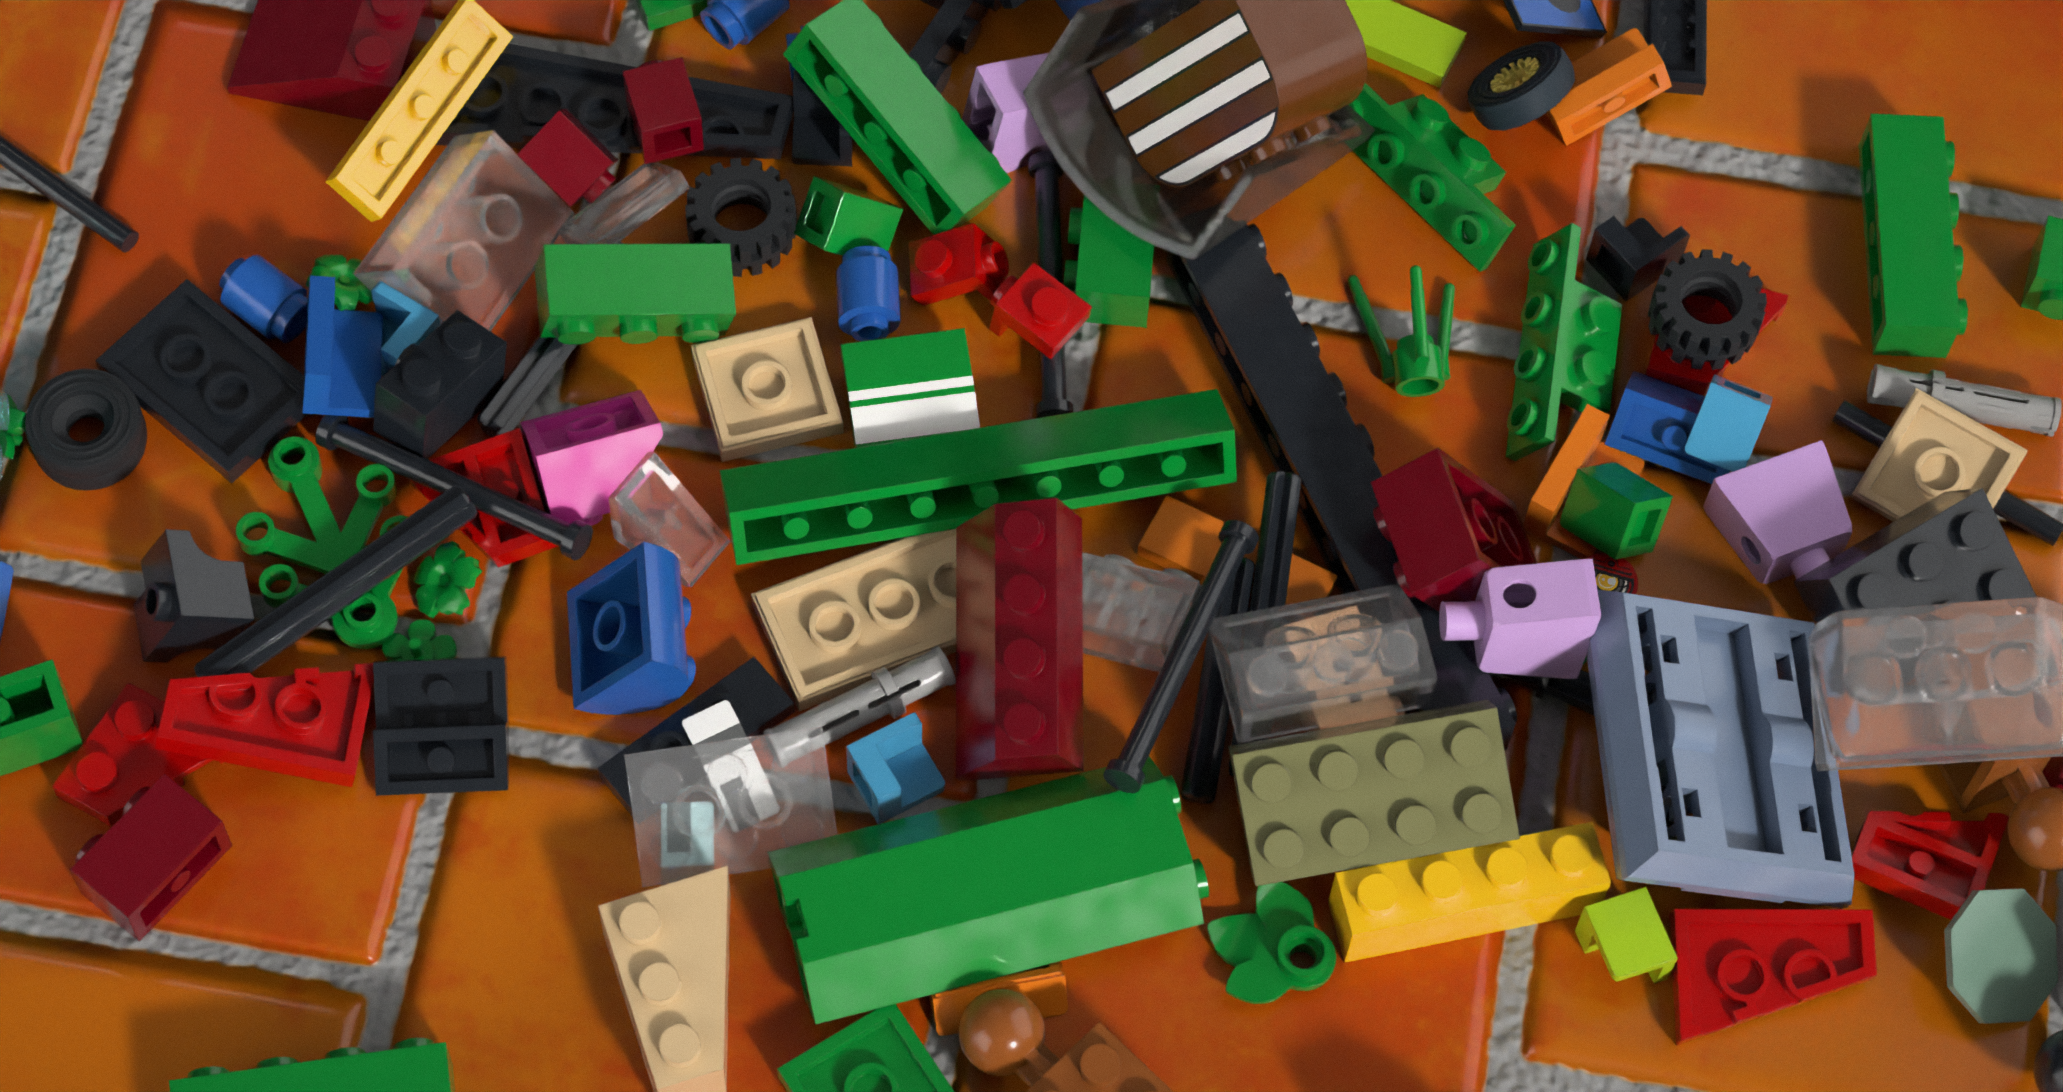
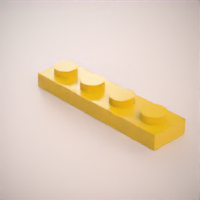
(419, 109)

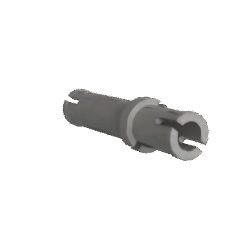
(1977, 401)
(881, 696)

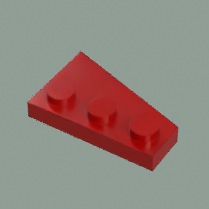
(279, 724)
(1762, 962)

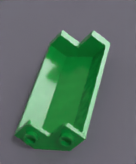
(985, 890)

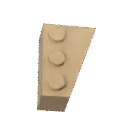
(674, 977)

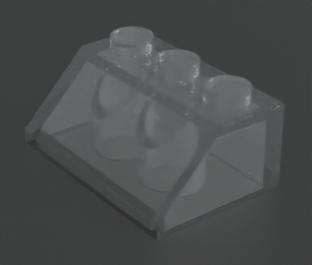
(468, 232)
(1323, 662)

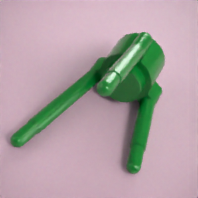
(1417, 363)

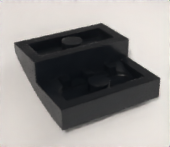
(441, 725)

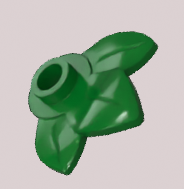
(1264, 942)

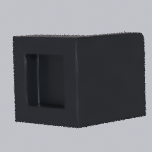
(816, 131)
(1634, 254)

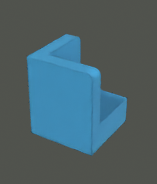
(403, 322)
(1728, 424)
(893, 769)

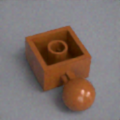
(2037, 817)
(1006, 1037)

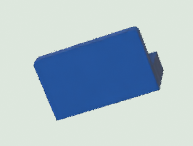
(340, 355)
(1656, 424)

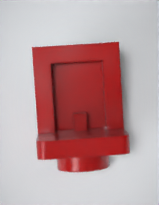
(956, 264)
(1038, 310)

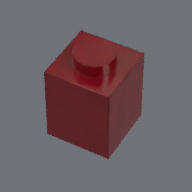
(663, 110)
(570, 159)

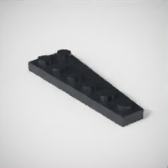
(533, 84)

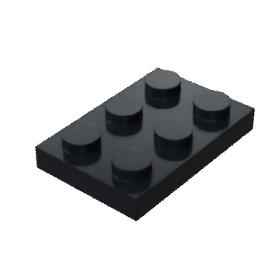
(208, 380)

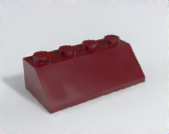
(1019, 641)

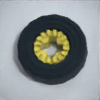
(1521, 86)

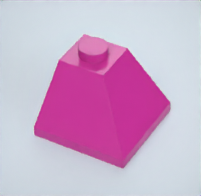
(589, 452)

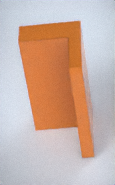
(1609, 84)
(1581, 449)

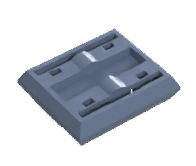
(1728, 744)

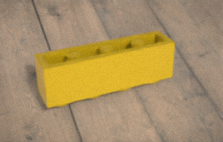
(1467, 892)

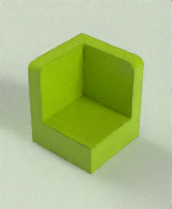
(1628, 936)

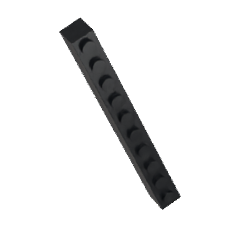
(1310, 433)

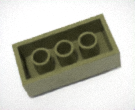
(1374, 792)

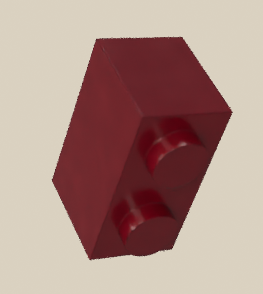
(150, 856)

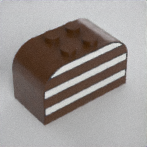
(1233, 84)

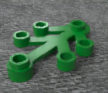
(331, 544)

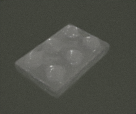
(728, 803)

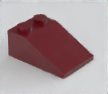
(330, 52)
(1447, 528)

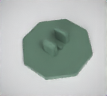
(2001, 955)

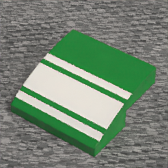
(909, 387)

